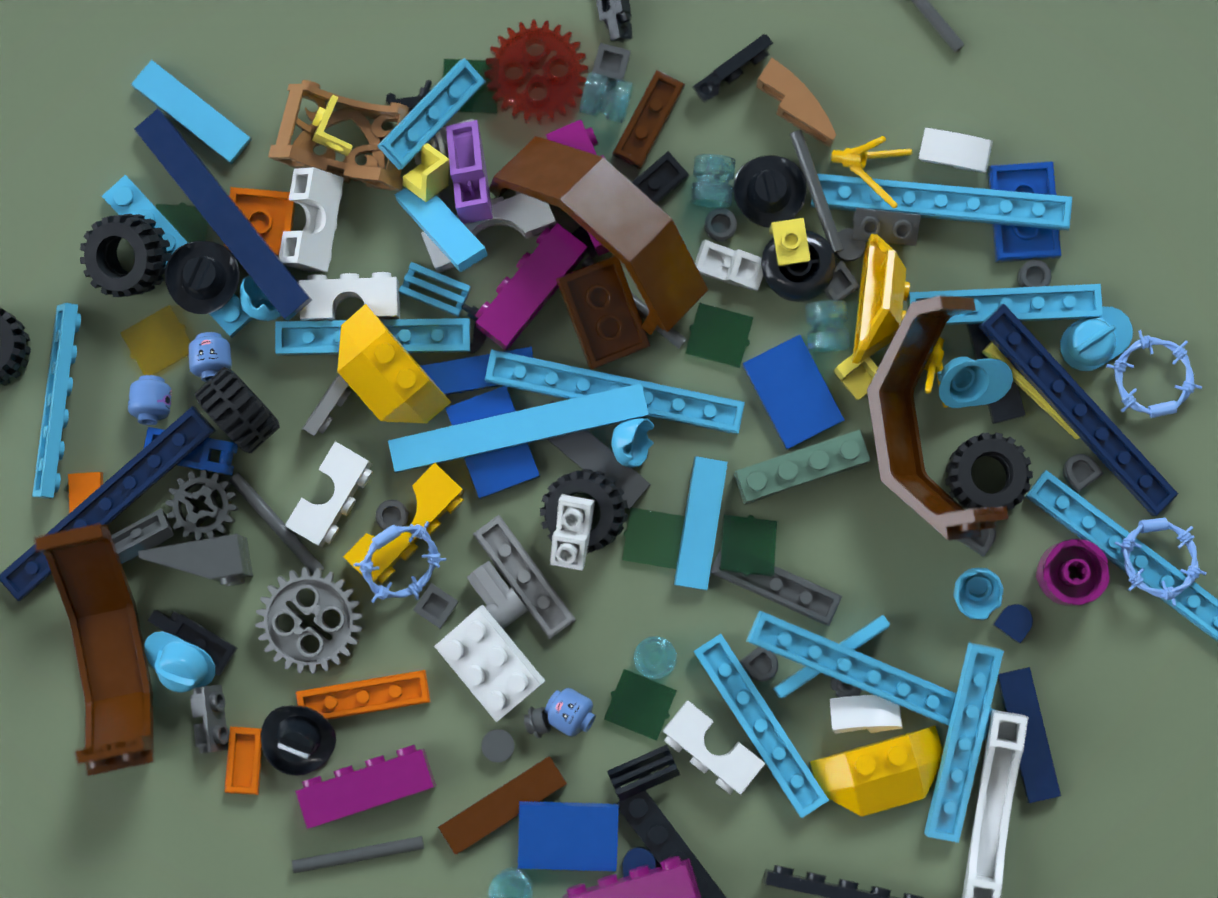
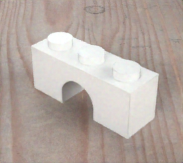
(320, 197)
(378, 292)
(319, 521)
(734, 768)

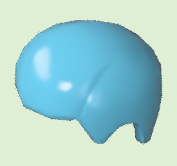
(255, 301)
(631, 441)
(978, 593)

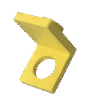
(329, 141)
(790, 241)

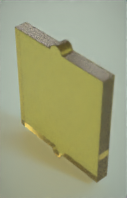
(157, 341)

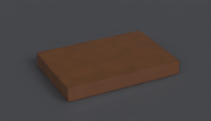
(603, 312)

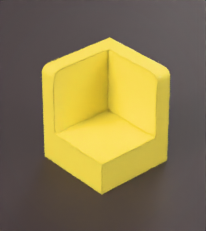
(429, 176)
(856, 376)

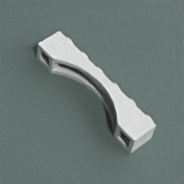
(994, 804)

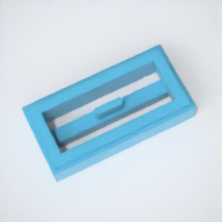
(460, 299)

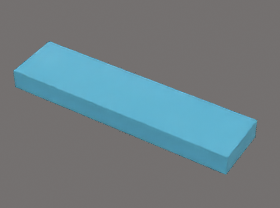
(191, 111)
(431, 114)
(443, 229)
(700, 523)
(853, 642)

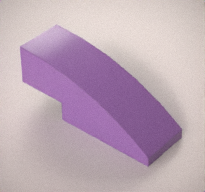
(468, 172)

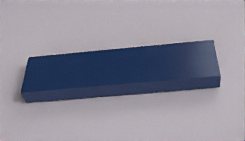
(1036, 760)

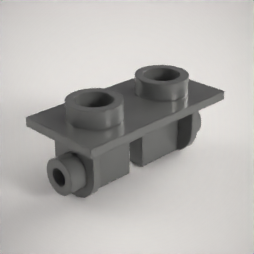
(889, 225)
(210, 704)

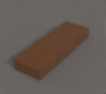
(648, 119)

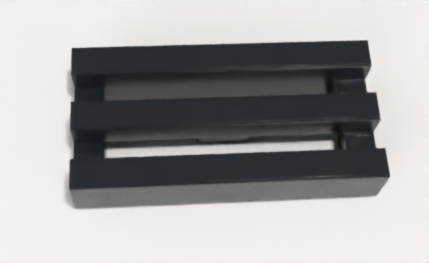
(641, 769)

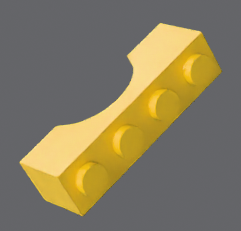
(434, 496)

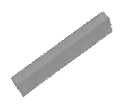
(524, 576)

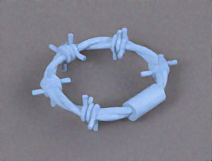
(1162, 408)
(1185, 537)
(383, 539)

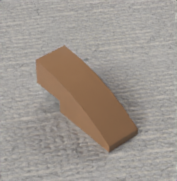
(797, 102)

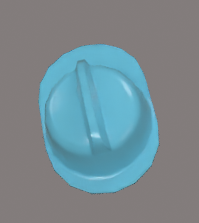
(1096, 341)
(973, 382)
(178, 663)

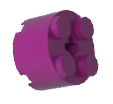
(1091, 572)

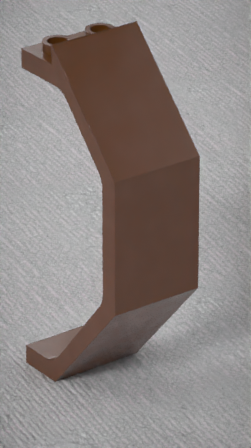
(616, 217)
(897, 424)
(106, 648)

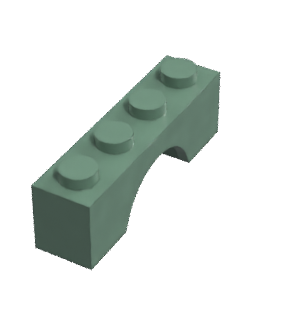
(802, 466)

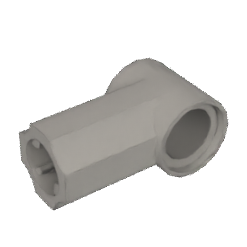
(499, 598)

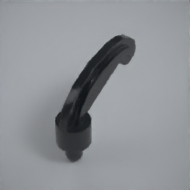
(410, 102)
(478, 337)

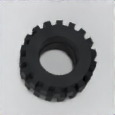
(102, 258)
(12, 347)
(237, 410)
(1007, 454)
(605, 493)

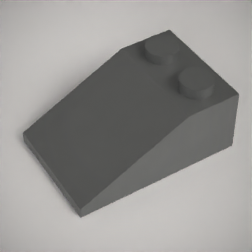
(215, 558)

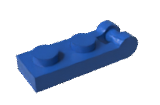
(200, 457)

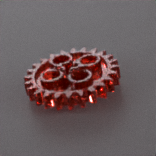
(514, 54)

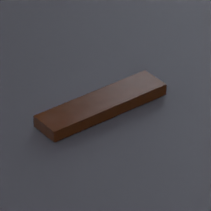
(501, 805)

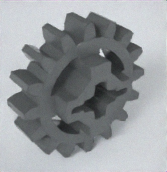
(208, 493)

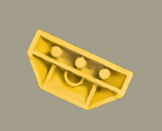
(880, 298)
(385, 372)
(881, 772)

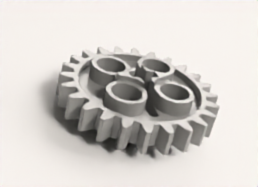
(290, 643)

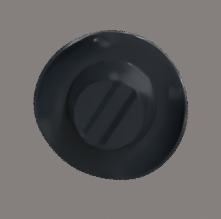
(769, 190)
(202, 276)
(801, 280)
(297, 739)

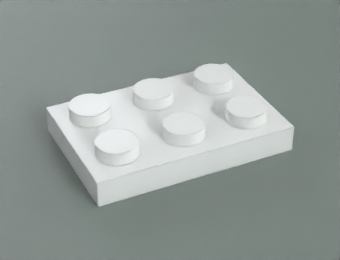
(489, 663)

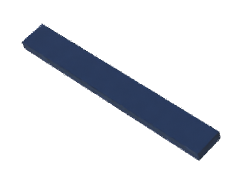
(223, 215)
(1078, 410)
(115, 495)

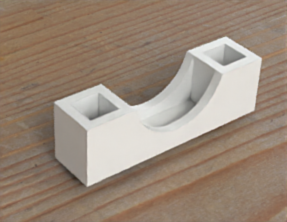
(519, 212)

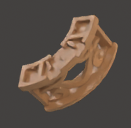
(302, 153)

